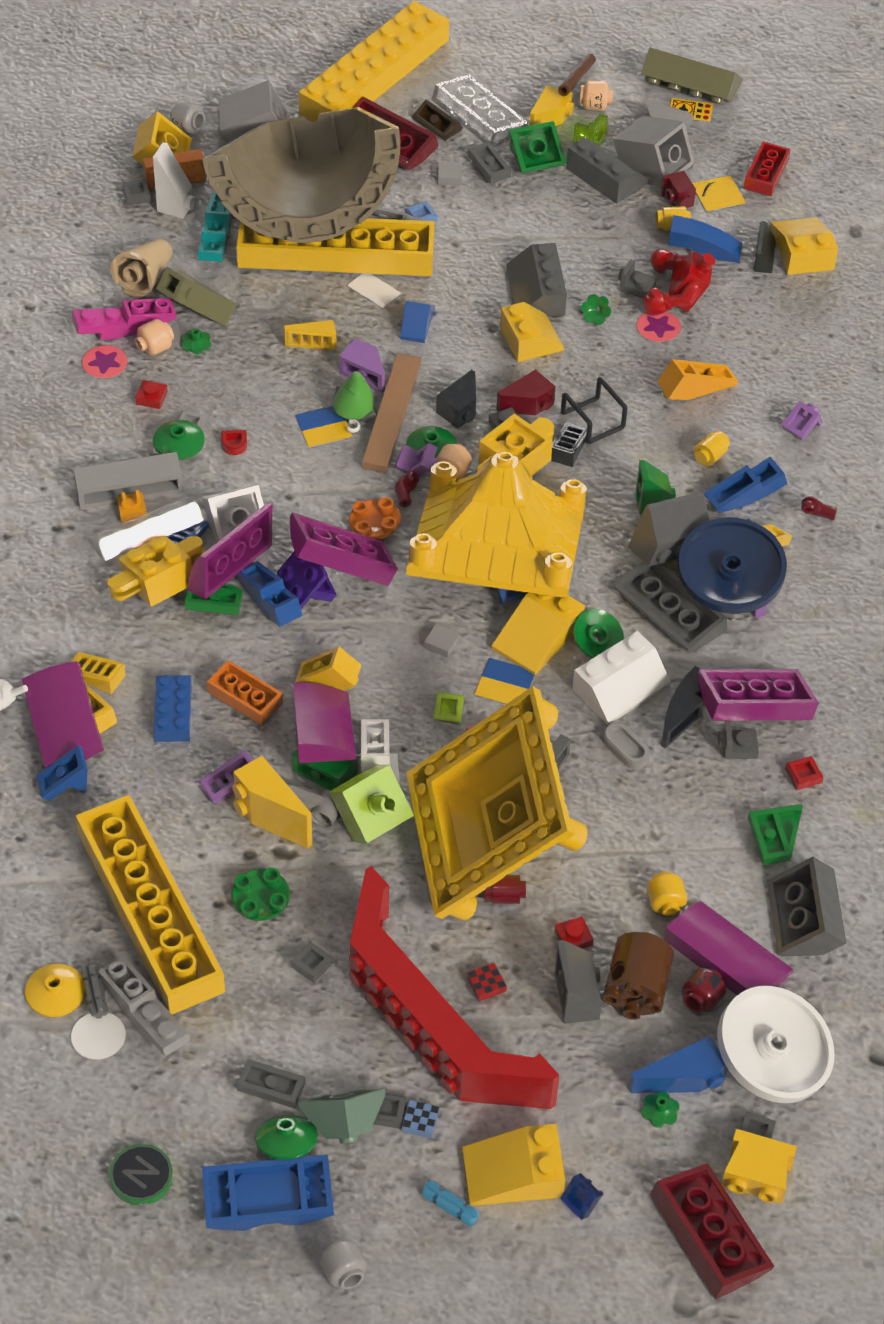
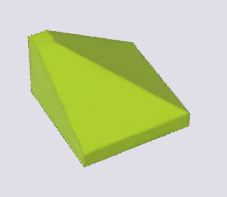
(448, 707)

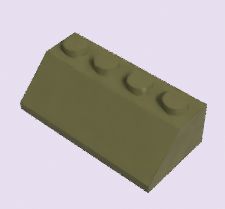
(690, 75)

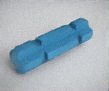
(450, 1203)

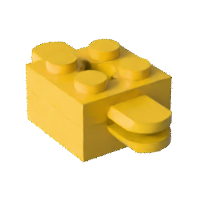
(526, 441)
(156, 569)

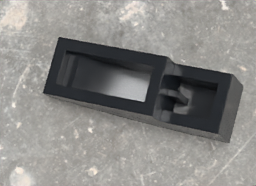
(683, 708)

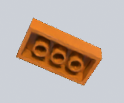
(190, 162)
(245, 692)

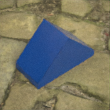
(416, 321)

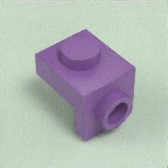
(416, 461)

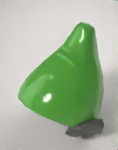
(354, 399)

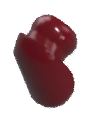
(404, 487)
(813, 506)

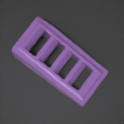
(222, 772)

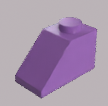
(364, 359)

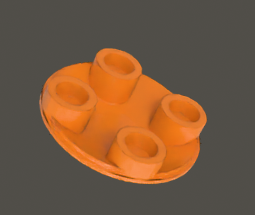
(375, 518)

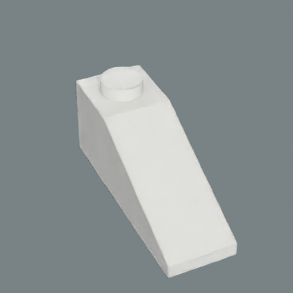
(171, 184)
(374, 743)

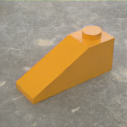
(694, 379)

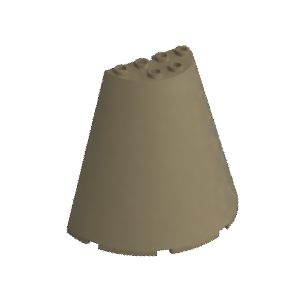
(307, 176)

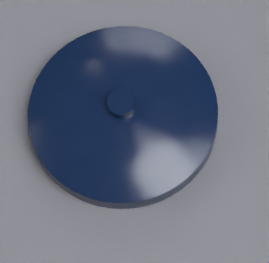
(732, 565)

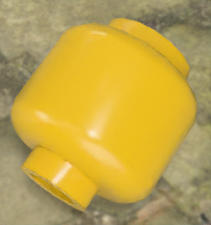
(667, 893)

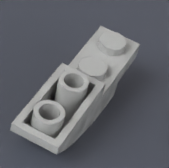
(142, 1007)

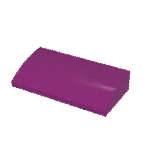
(341, 549)
(232, 553)
(756, 694)
(62, 712)
(323, 723)
(721, 946)

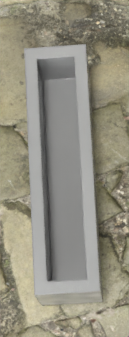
(151, 475)

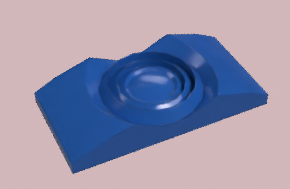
(267, 1193)

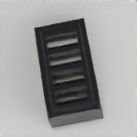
(568, 456)

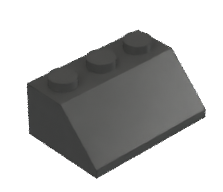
(603, 170)
(538, 279)
(666, 526)
(806, 910)

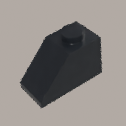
(458, 400)

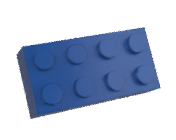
(172, 708)

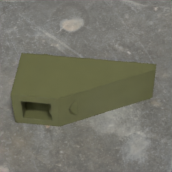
(196, 295)

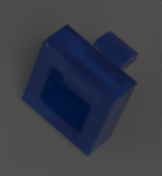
(581, 1196)

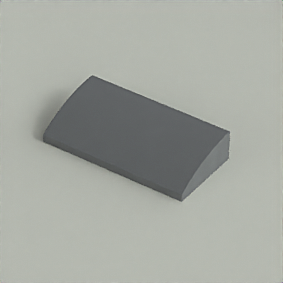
(666, 603)

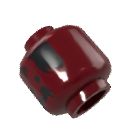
(703, 990)

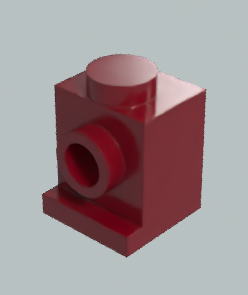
(678, 189)

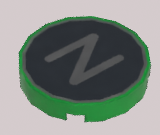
(141, 1174)

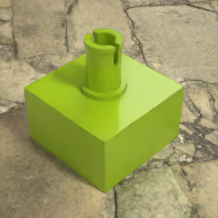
(371, 803)

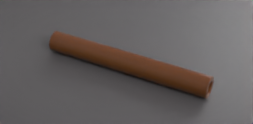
(576, 75)

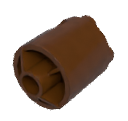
(638, 974)

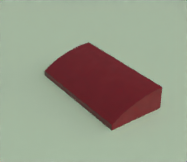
(415, 141)
(711, 1230)

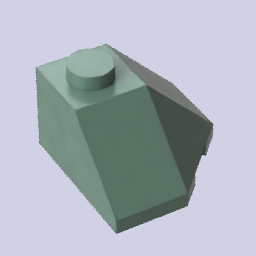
(344, 1114)

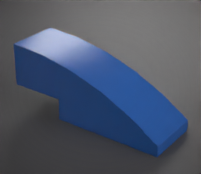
(704, 239)
(746, 486)
(270, 593)

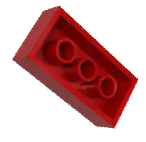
(767, 168)

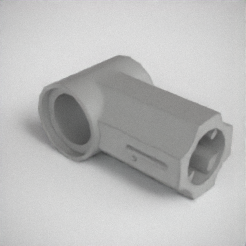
(319, 804)

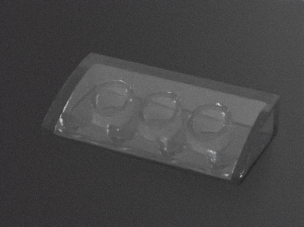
(477, 109)
(144, 528)

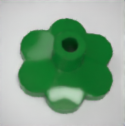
(590, 310)
(196, 341)
(660, 1109)

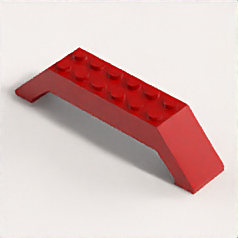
(431, 1023)

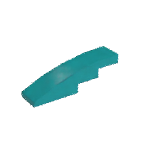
(215, 230)

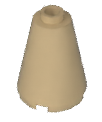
(141, 267)

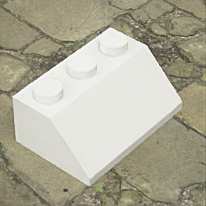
(621, 678)

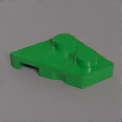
(224, 600)
(775, 832)

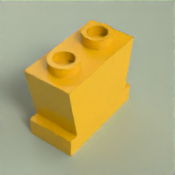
(758, 1166)

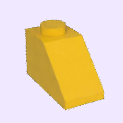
(551, 107)
(330, 668)

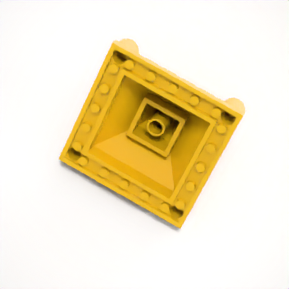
(498, 529)
(490, 804)

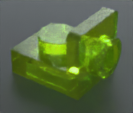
(594, 131)

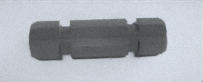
(94, 991)

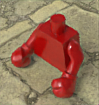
(688, 281)

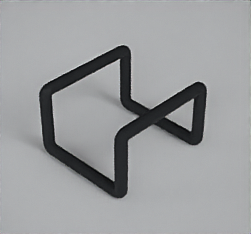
(600, 381)

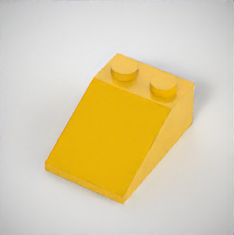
(805, 245)
(538, 630)
(271, 803)
(515, 1166)

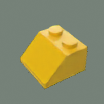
(154, 132)
(528, 332)

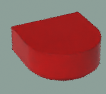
(234, 441)

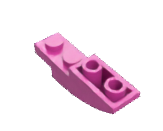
(123, 321)

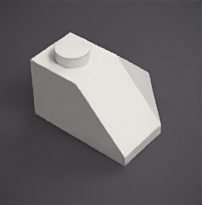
(231, 508)

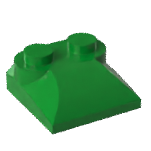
(536, 147)

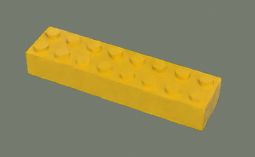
(376, 61)
(368, 248)
(150, 905)

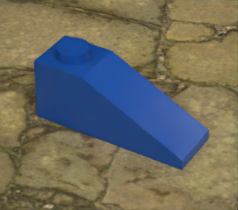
(686, 1070)

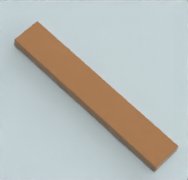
(391, 413)

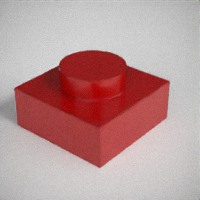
(151, 394)
(575, 932)

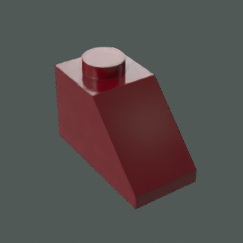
(527, 395)

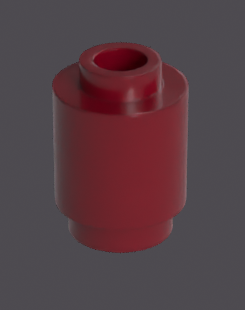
(506, 890)

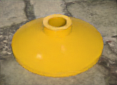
(55, 1000)

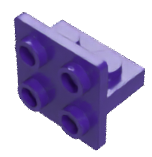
(306, 580)

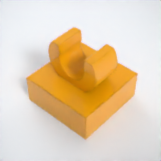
(131, 505)

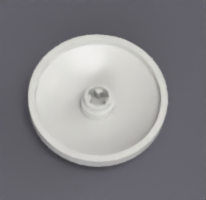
(775, 1044)

